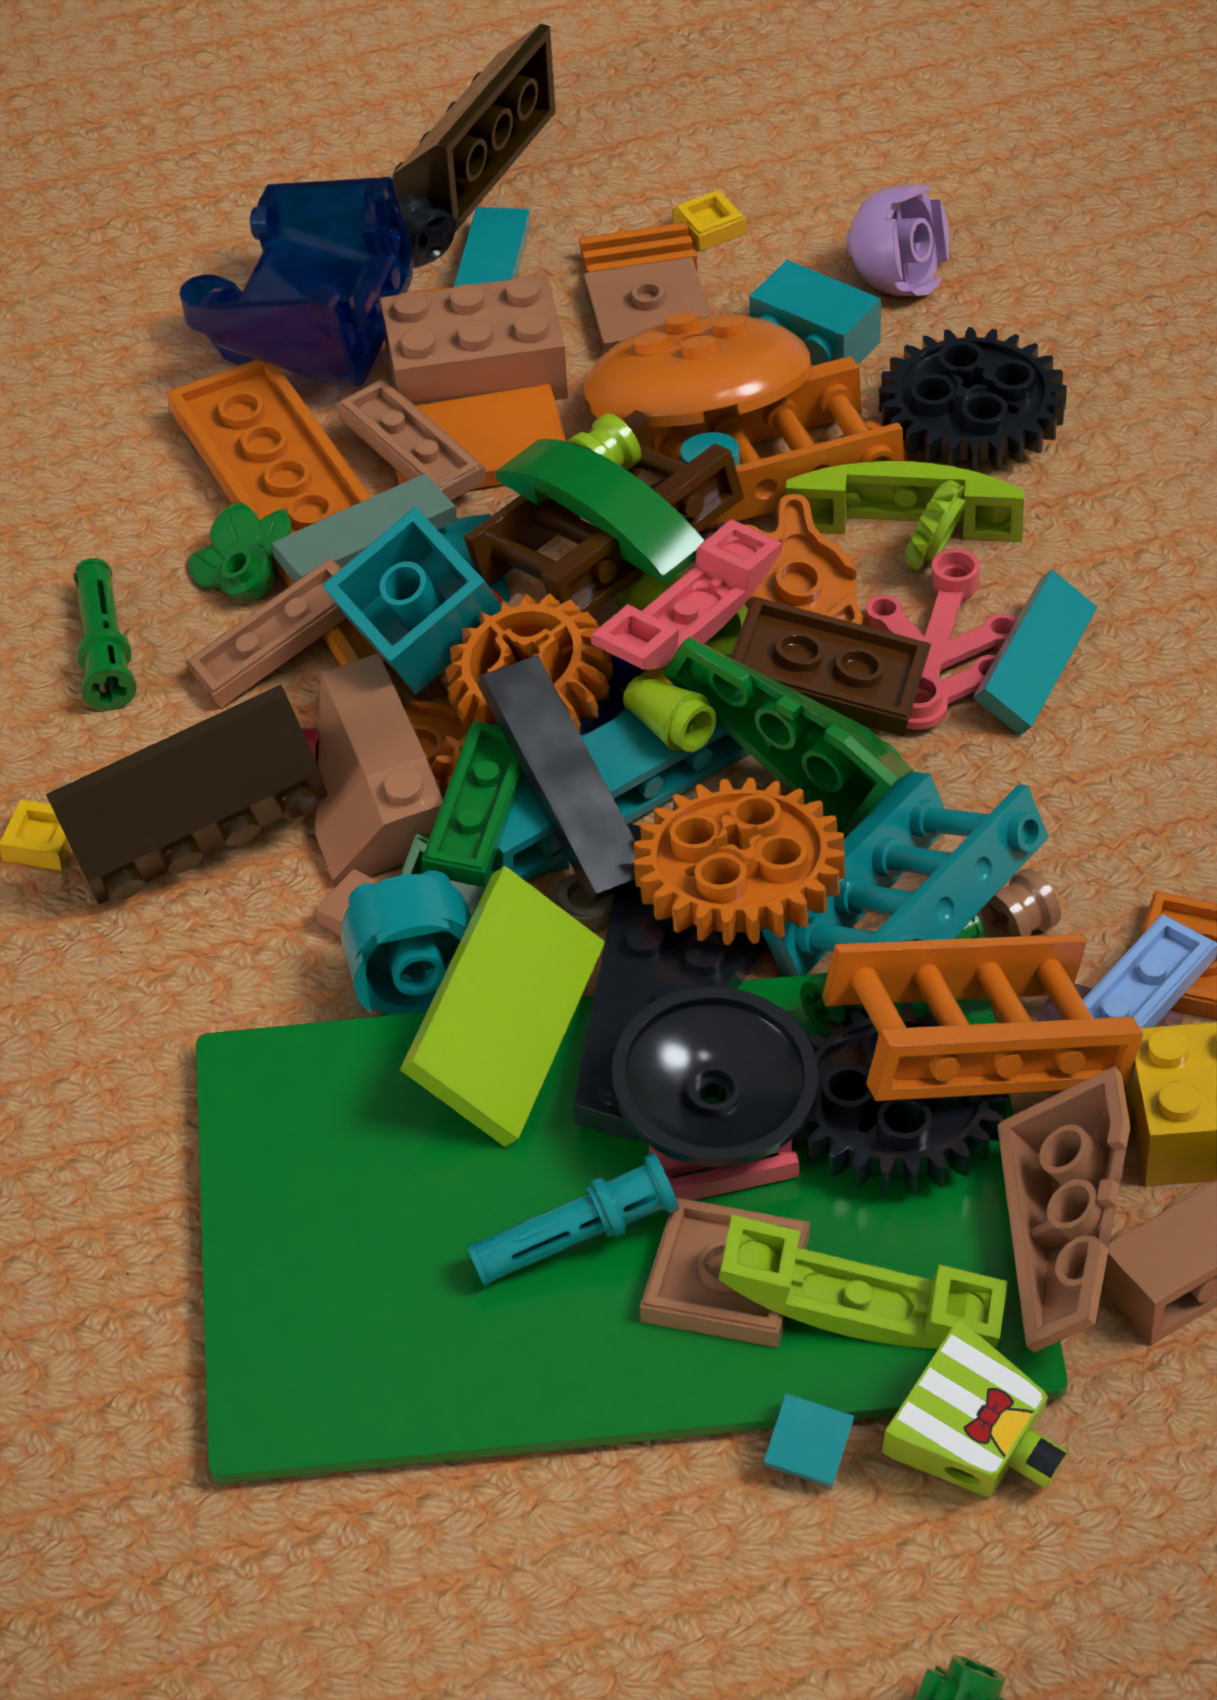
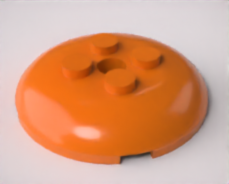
(697, 368)

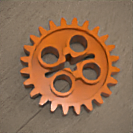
(739, 860)

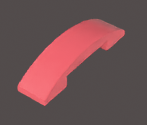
(698, 604)

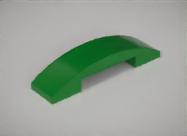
(611, 498)

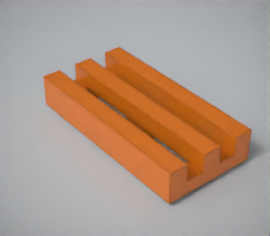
(636, 247)

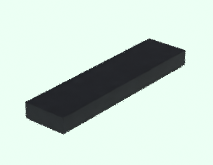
(562, 776)

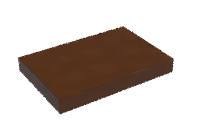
(835, 662)

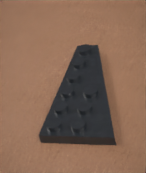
(638, 966)

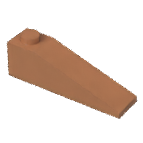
(371, 772)

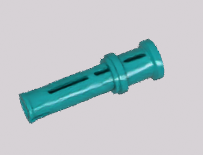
(605, 1208)

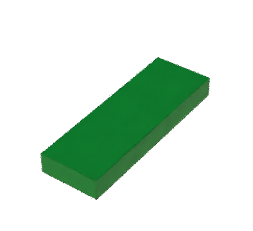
(474, 808)

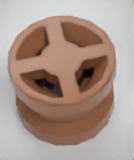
(1022, 906)

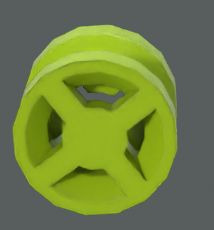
(612, 440)

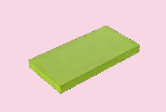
(503, 1006)

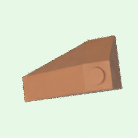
(1062, 1200)

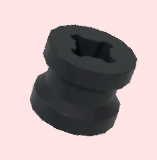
(427, 228)

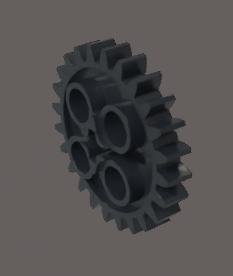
(973, 398)
(890, 1136)

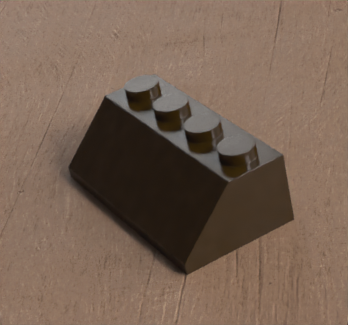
(483, 129)
(189, 795)

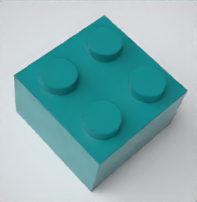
(412, 598)

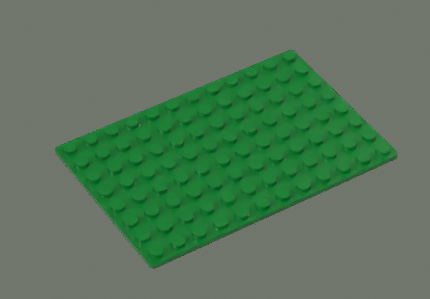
(360, 1328)

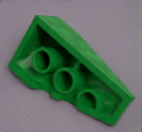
(794, 735)

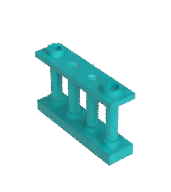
(897, 842)

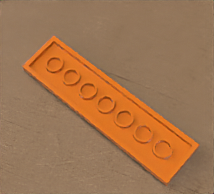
(271, 458)

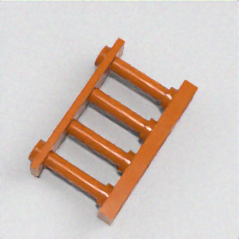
(825, 398)
(978, 1057)

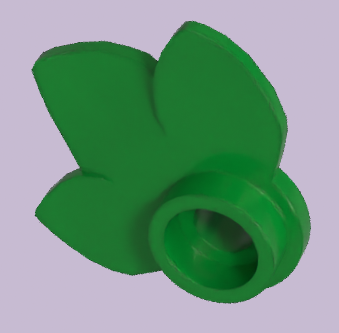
(240, 552)

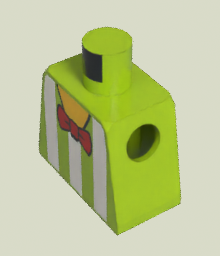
(973, 1419)

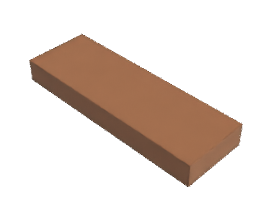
(410, 439)
(267, 637)

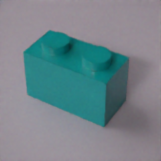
(821, 311)

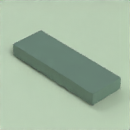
(358, 526)

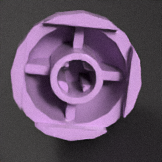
(899, 240)

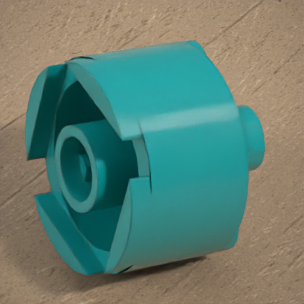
(402, 939)

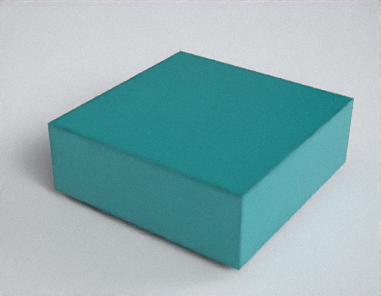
(808, 1440)

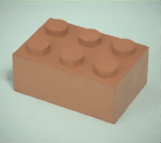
(474, 340)

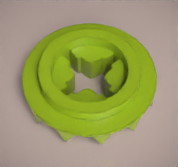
(935, 525)

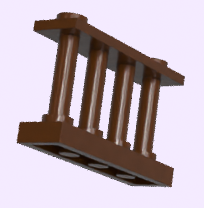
(595, 569)

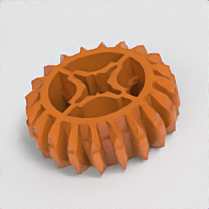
(518, 632)

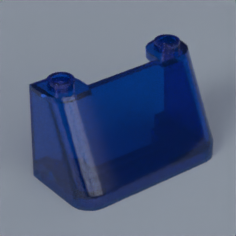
(319, 279)

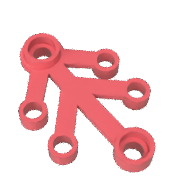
(955, 580)

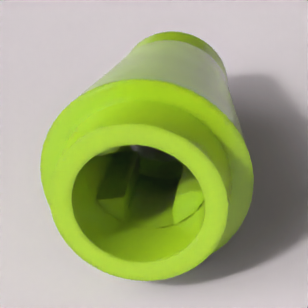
(671, 713)

